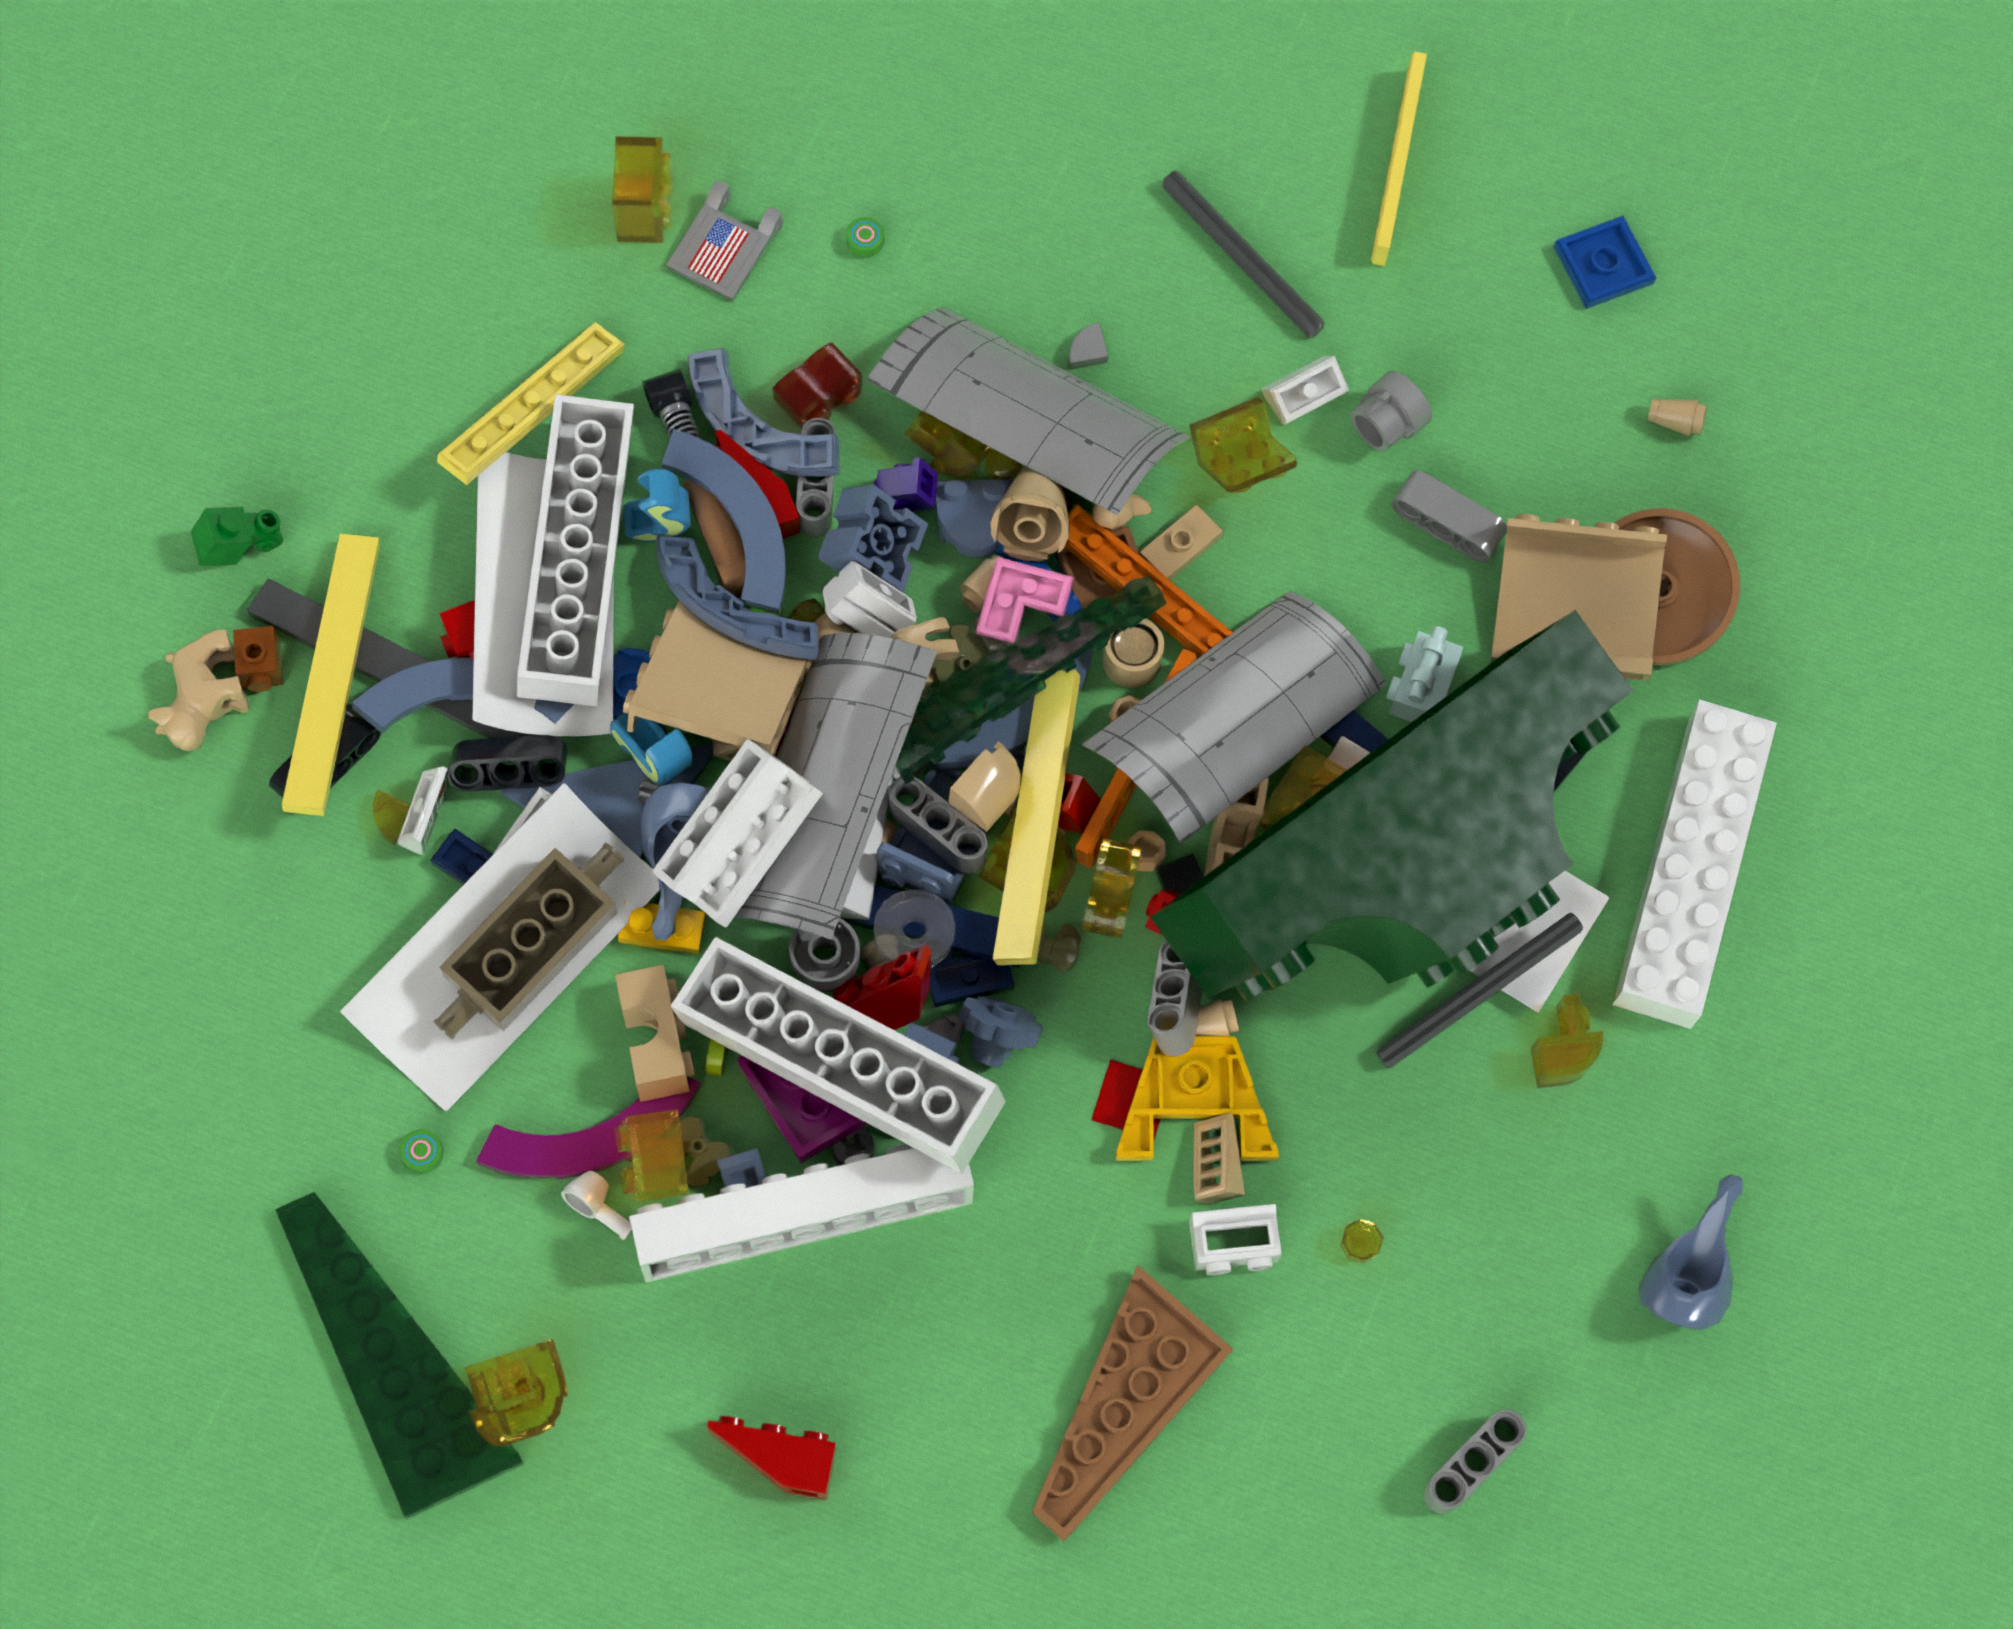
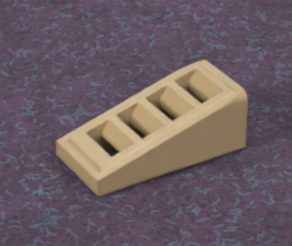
(1230, 1171)

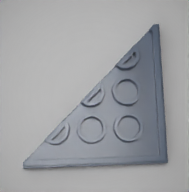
(613, 793)

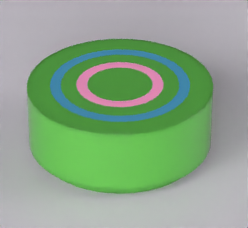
(865, 237)
(421, 1151)

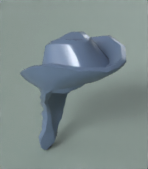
(661, 822)
(1695, 1262)

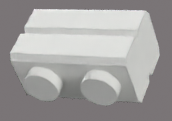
(867, 602)

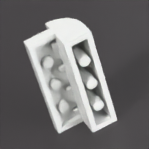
(737, 832)

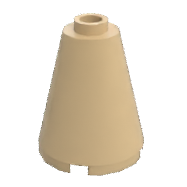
(1031, 517)

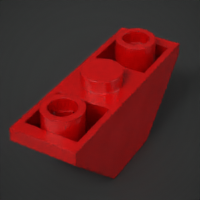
(891, 992)

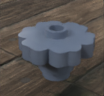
(998, 1029)

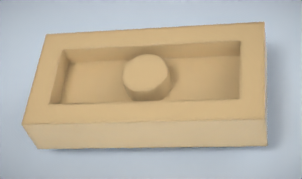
(1182, 542)

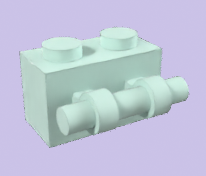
(1426, 675)

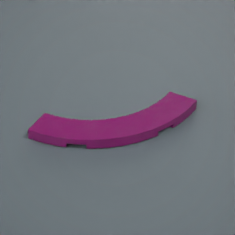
(574, 1152)

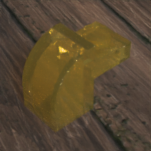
(1111, 888)
(1568, 1056)

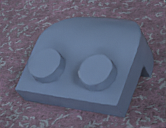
(965, 514)

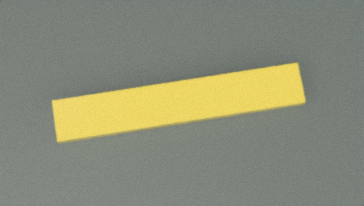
(1398, 159)
(529, 403)

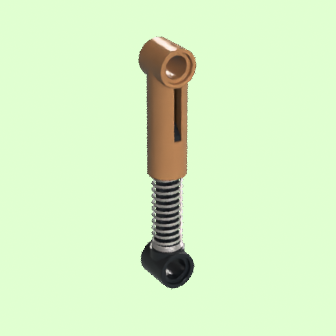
(670, 402)

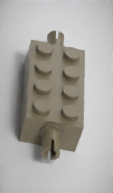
(528, 939)

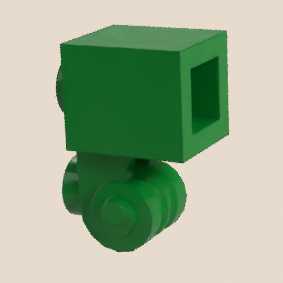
(227, 532)

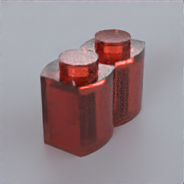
(818, 385)

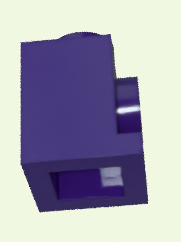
(909, 485)

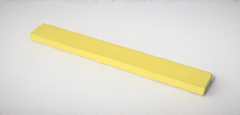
(331, 675)
(1036, 821)

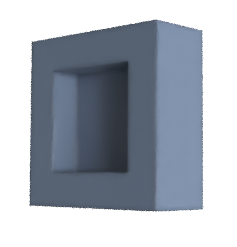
(742, 1169)

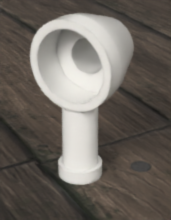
(587, 1197)

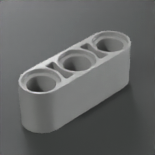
(816, 493)
(1449, 516)
(945, 841)
(1173, 1004)
(1491, 1450)

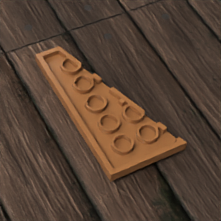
(1139, 1383)

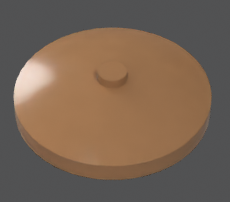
(1696, 584)

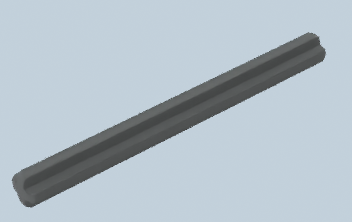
(1243, 254)
(1479, 990)

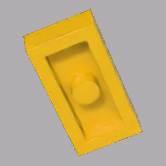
(687, 935)

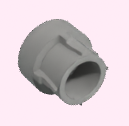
(1391, 411)
(830, 973)

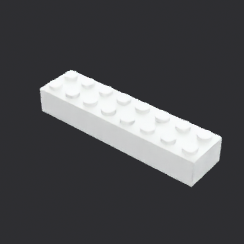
(575, 551)
(1695, 864)
(839, 1054)
(795, 1210)

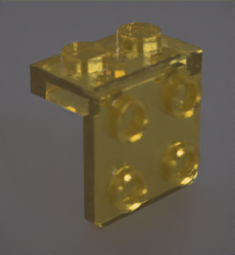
(1239, 447)

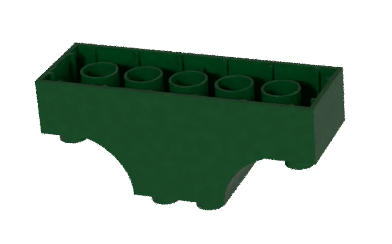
(1420, 840)

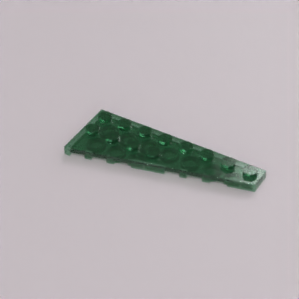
(1013, 676)
(396, 1374)

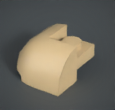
(987, 787)

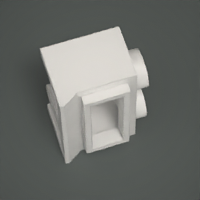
(1221, 1260)

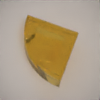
(389, 815)

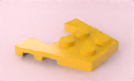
(1197, 1085)

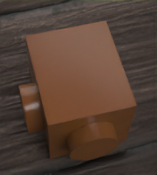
(258, 658)

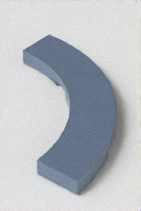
(775, 449)
(746, 507)
(725, 612)
(427, 683)
(1010, 730)

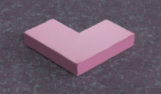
(1017, 587)

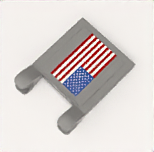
(719, 248)

